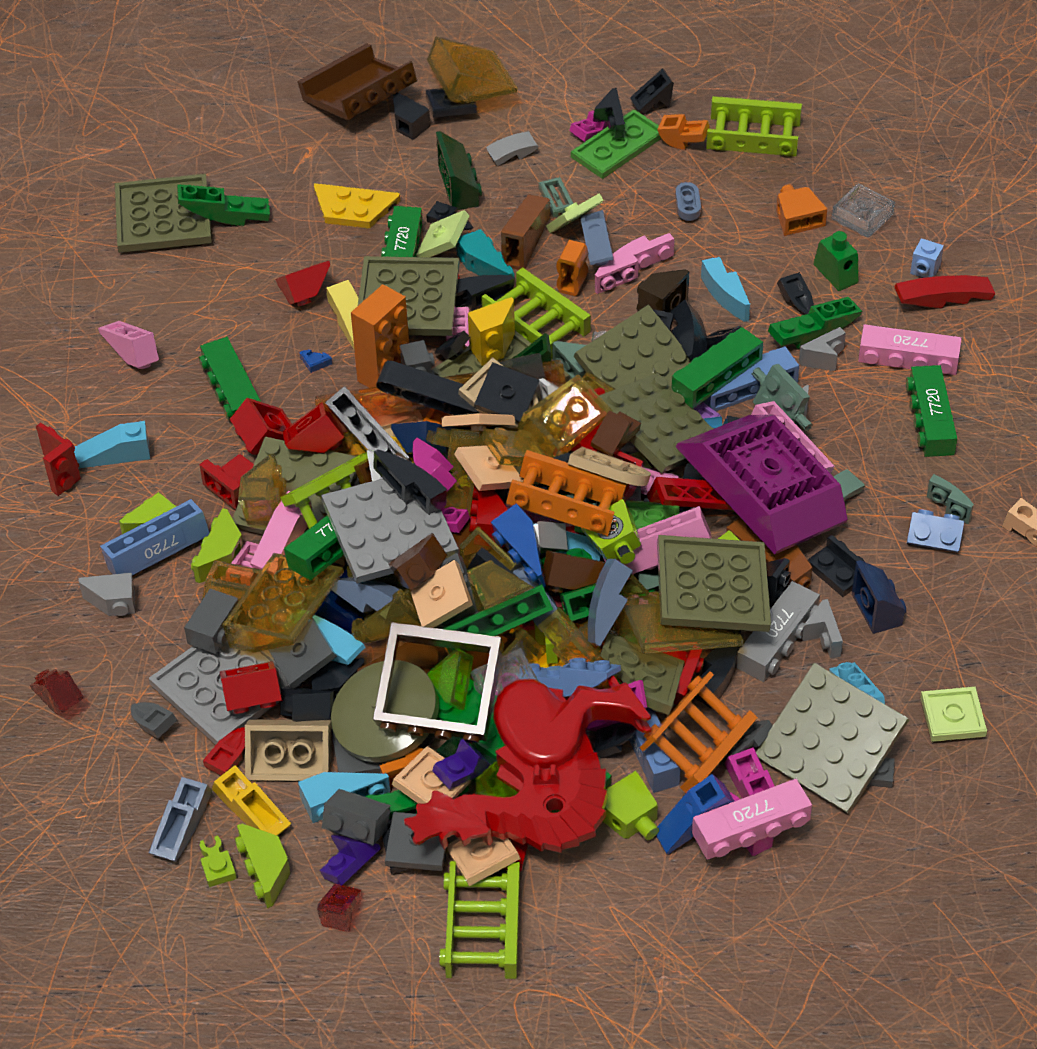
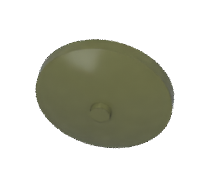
(355, 704)

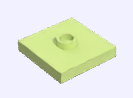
(574, 212)
(443, 235)
(953, 714)

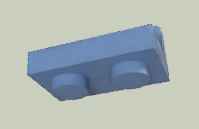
(935, 531)

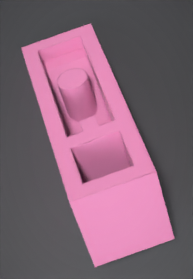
(132, 343)
(283, 528)

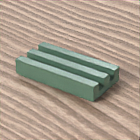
(549, 183)

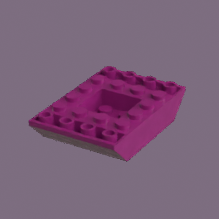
(768, 480)

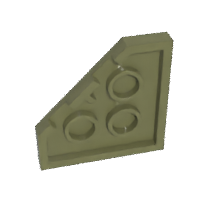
(656, 670)

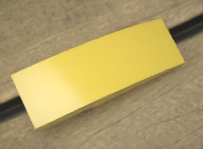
(343, 301)

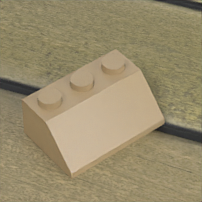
(287, 749)

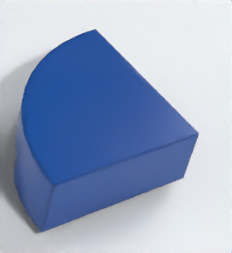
(314, 360)

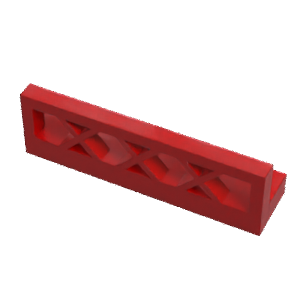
(686, 493)

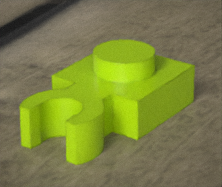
(216, 864)

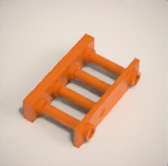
(565, 477)
(723, 740)

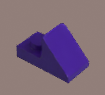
(461, 766)
(348, 860)

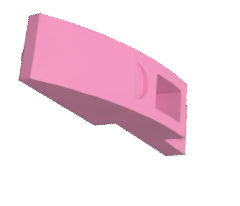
(630, 259)

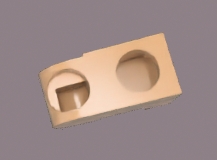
(1023, 519)

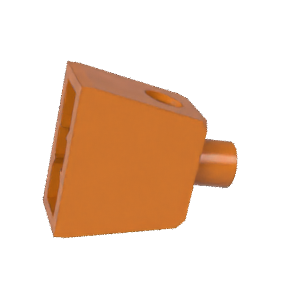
(799, 210)

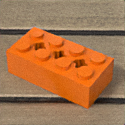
(378, 332)

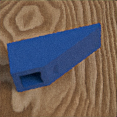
(519, 536)
(701, 798)

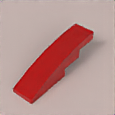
(942, 289)

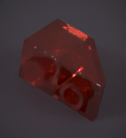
(56, 690)

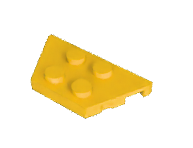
(353, 205)

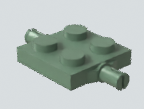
(786, 393)

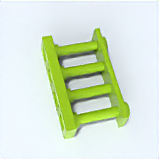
(754, 111)
(549, 299)
(320, 486)
(506, 932)

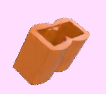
(572, 268)

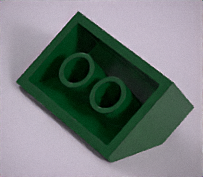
(457, 173)

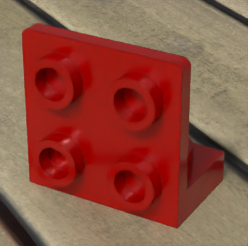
(225, 480)

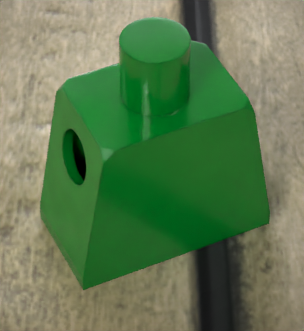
(837, 261)
(577, 601)

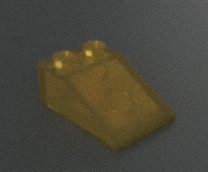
(564, 417)

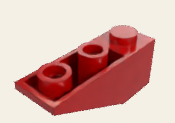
(485, 509)

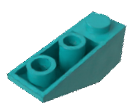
(480, 256)

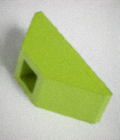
(220, 545)
(264, 860)

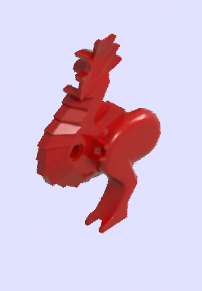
(545, 762)

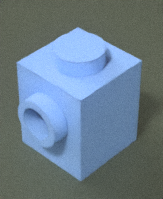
(926, 259)

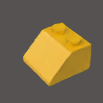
(491, 330)

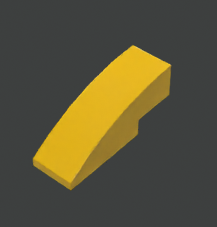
(249, 802)

